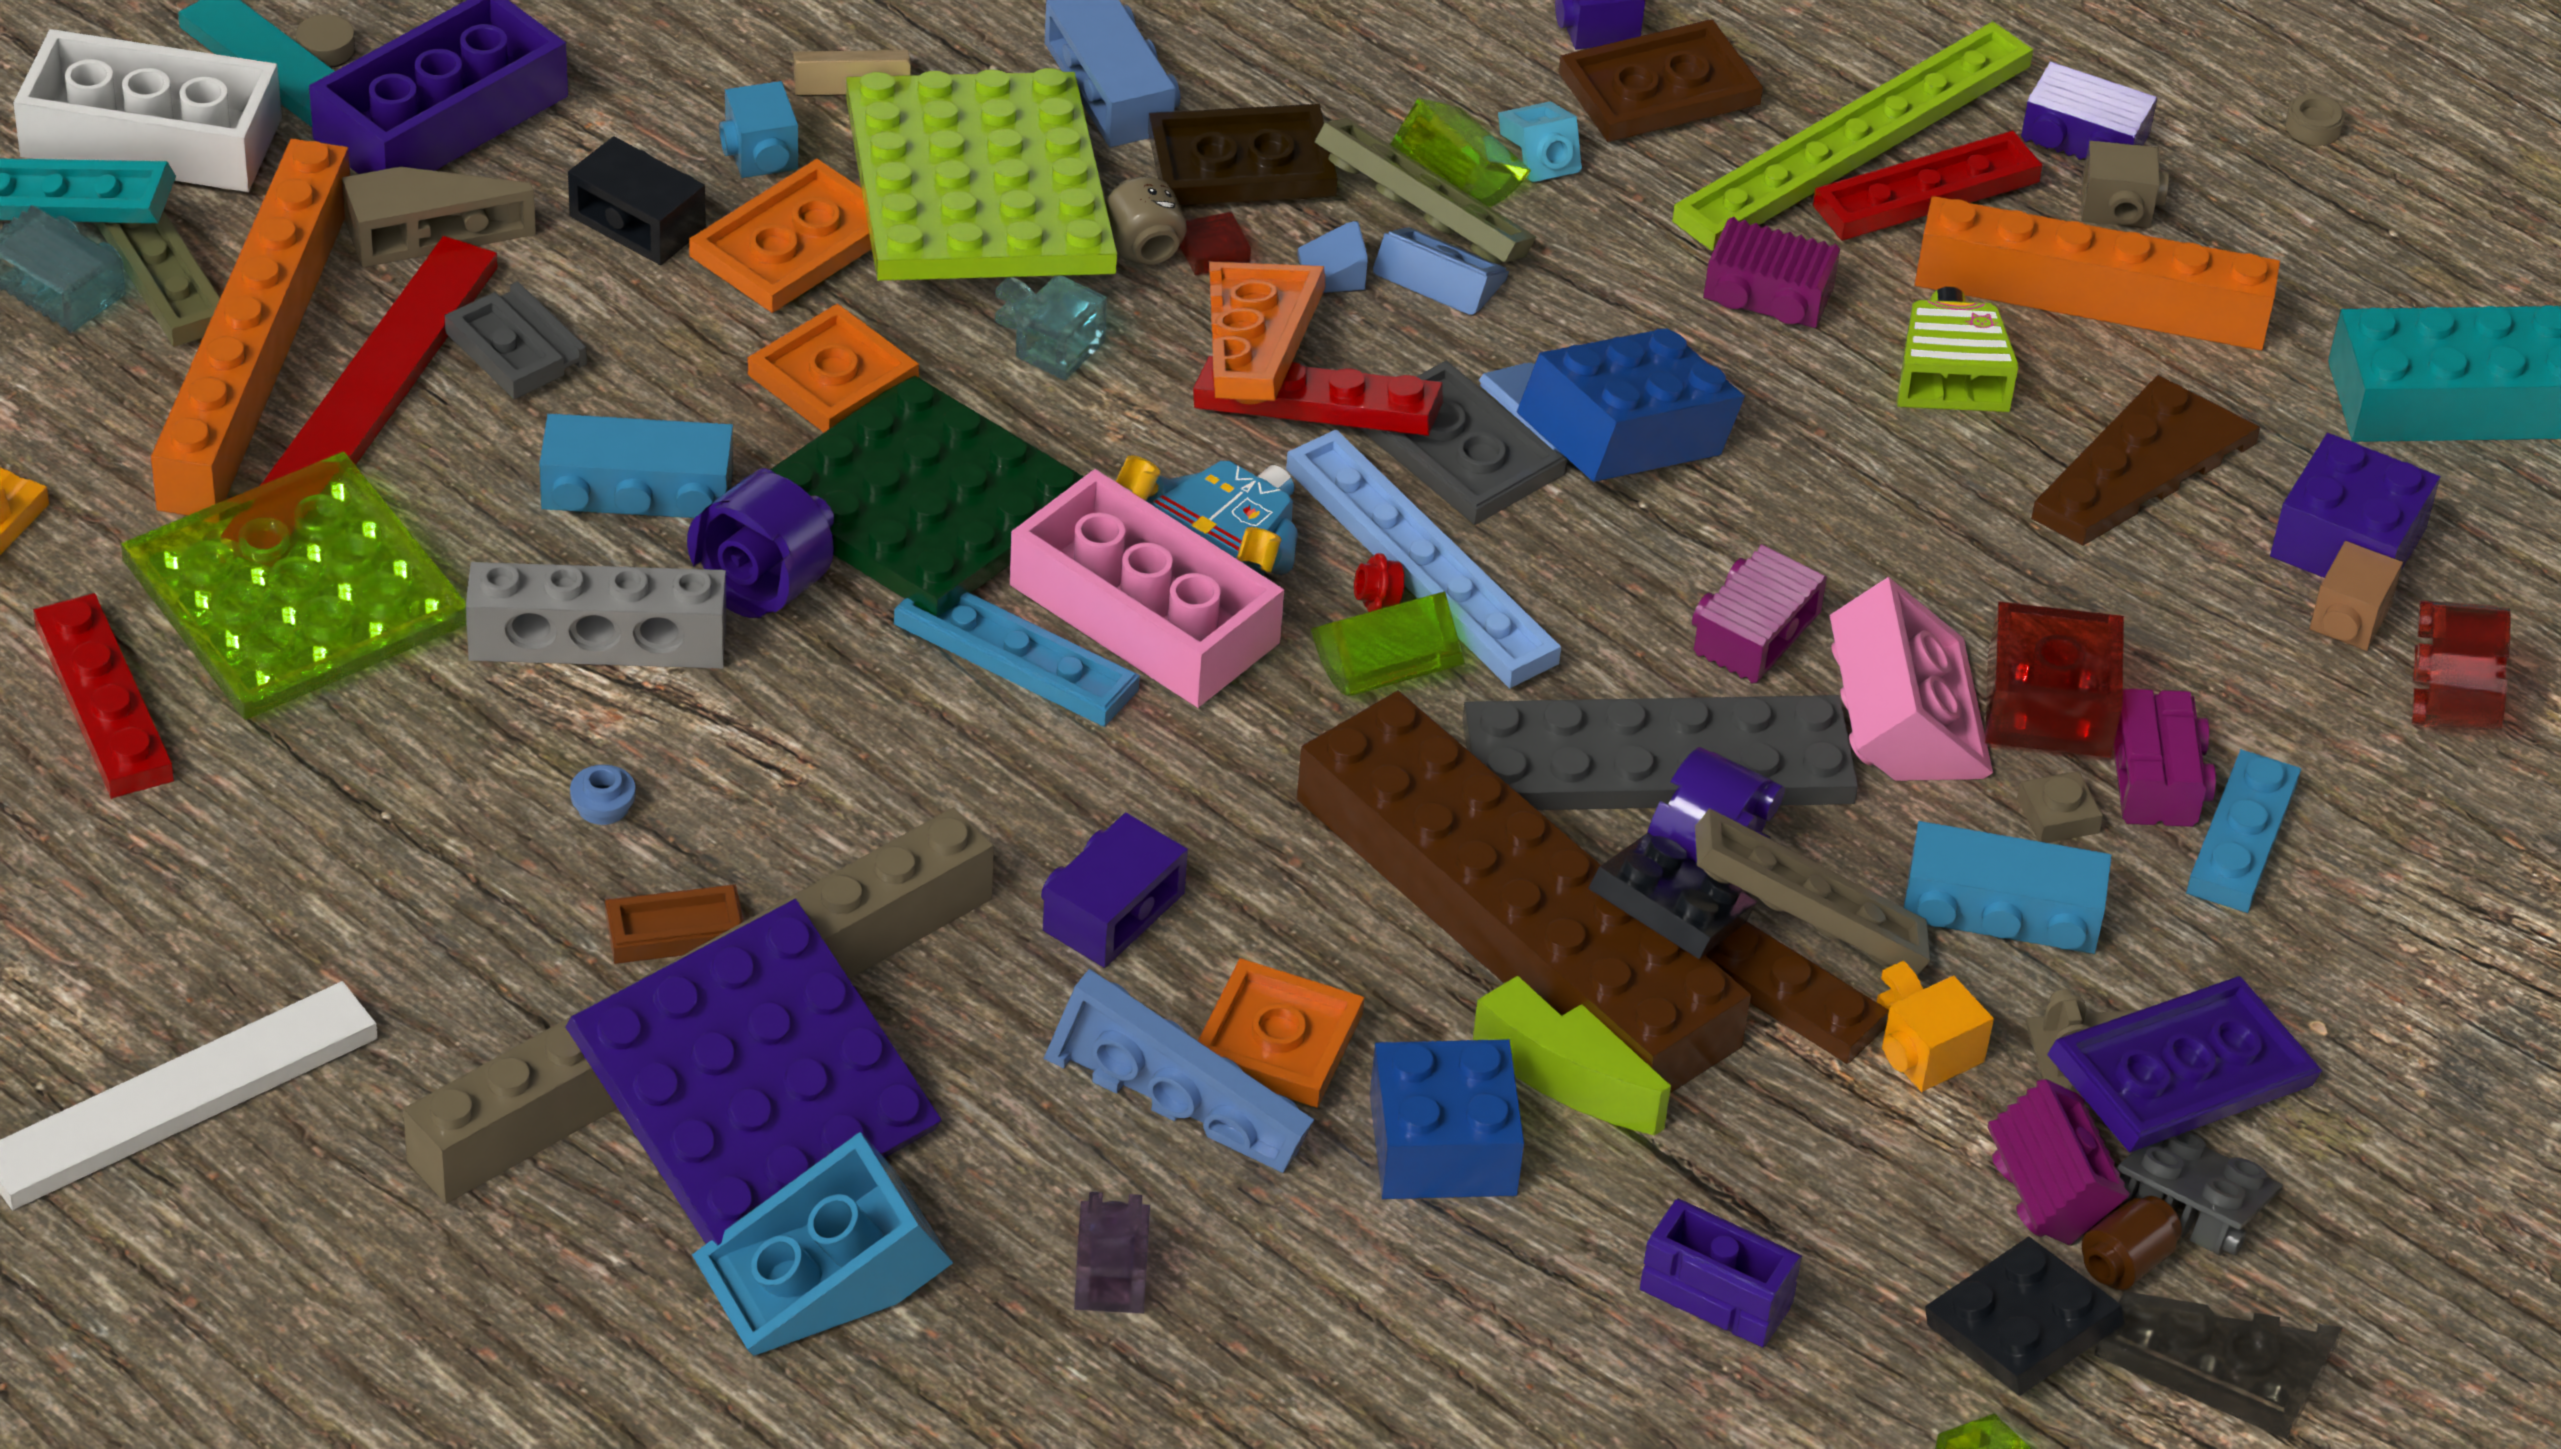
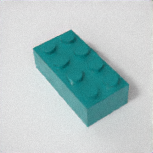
(2449, 373)

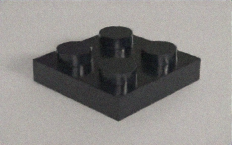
(1672, 894)
(2024, 1315)

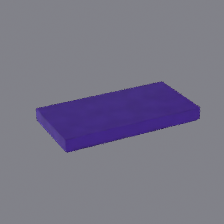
(2184, 1063)

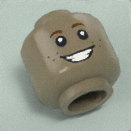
(1145, 220)

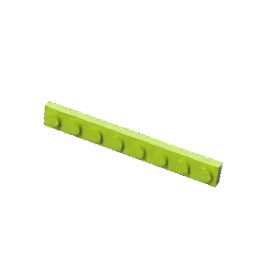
(1854, 133)

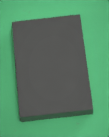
(1475, 451)

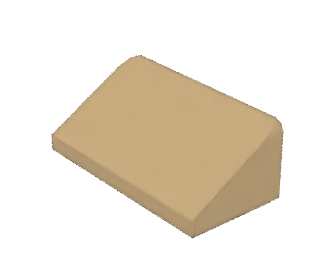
(827, 70)

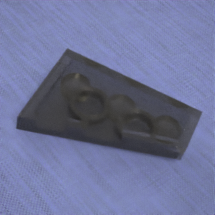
(2225, 1362)

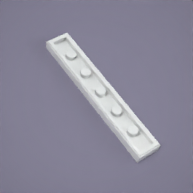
(181, 1093)

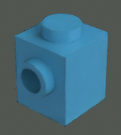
(760, 129)

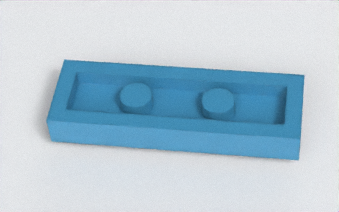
(2243, 831)

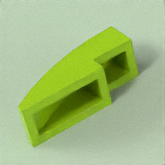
(1573, 1058)

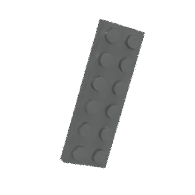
(1631, 748)

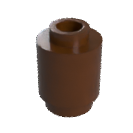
(2131, 1242)

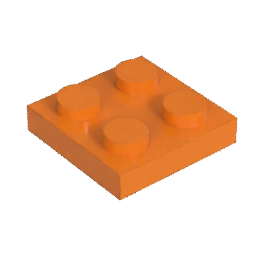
(830, 367)
(1283, 1029)

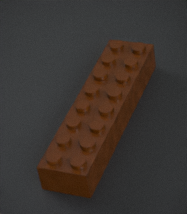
(1513, 886)

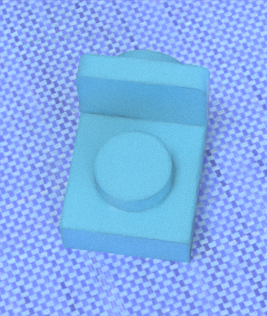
(1546, 138)

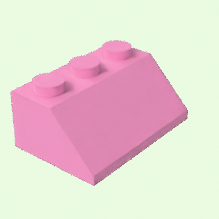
(1908, 688)

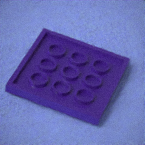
(749, 1067)

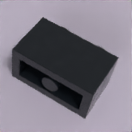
(636, 200)

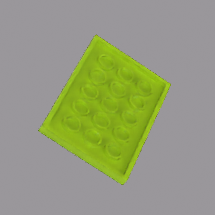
(978, 175)

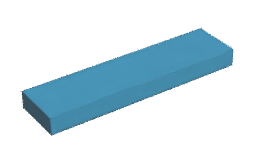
(1025, 655)

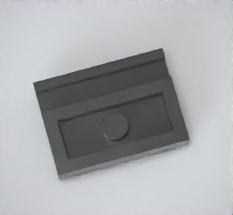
(515, 340)

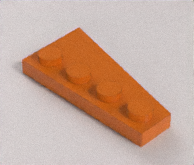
(1259, 324)

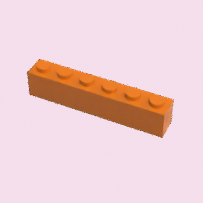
(2098, 273)

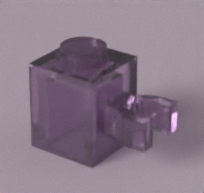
(1112, 1255)

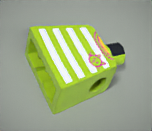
(1956, 356)

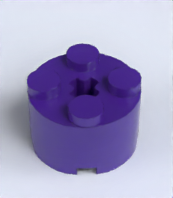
(767, 540)
(1718, 784)

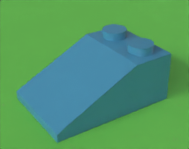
(823, 1251)

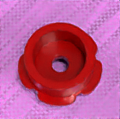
(1379, 582)

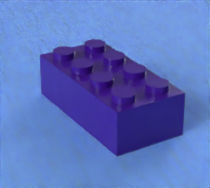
(441, 88)

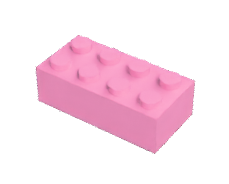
(1146, 587)

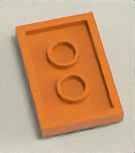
(787, 236)

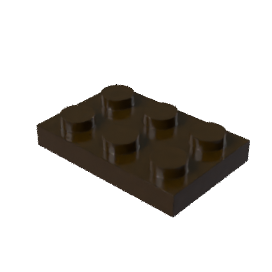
(1242, 154)

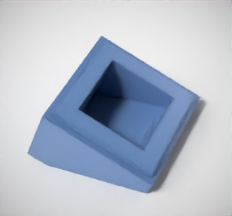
(1341, 254)

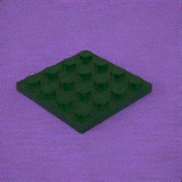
(925, 492)

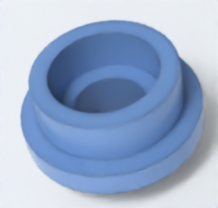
(602, 793)

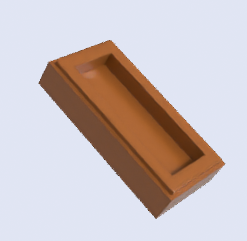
(669, 921)

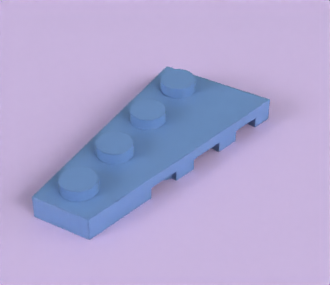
(1182, 1077)

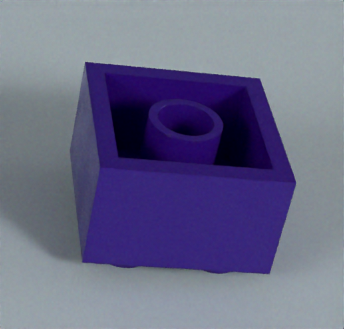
(2355, 499)

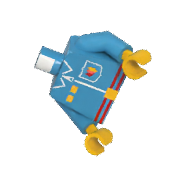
(1227, 507)

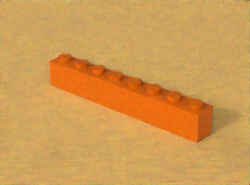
(251, 330)

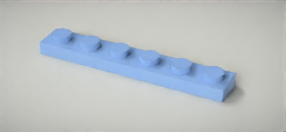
(1432, 563)

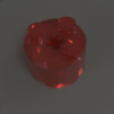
(2461, 665)

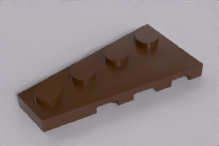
(2140, 457)

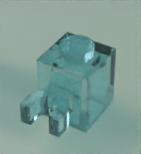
(1056, 325)

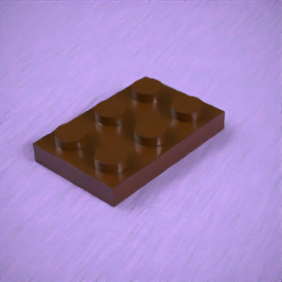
(1660, 80)

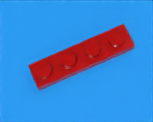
(1906, 189)
(1338, 398)
(103, 695)

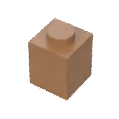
(2356, 595)

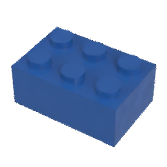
(1630, 404)

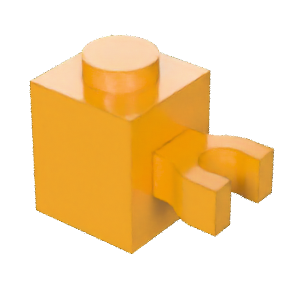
(1932, 1029)

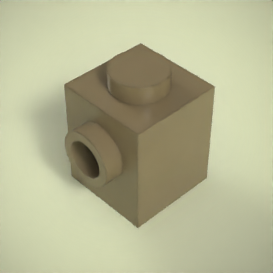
(2122, 184)

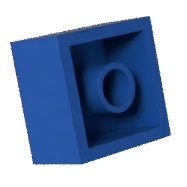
(1446, 1119)

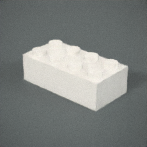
(149, 104)

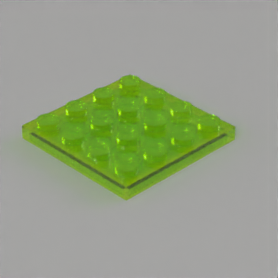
(294, 584)

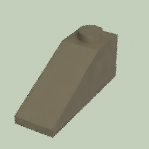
(408, 210)

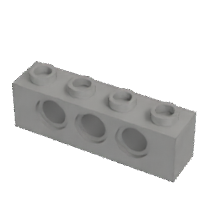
(596, 615)

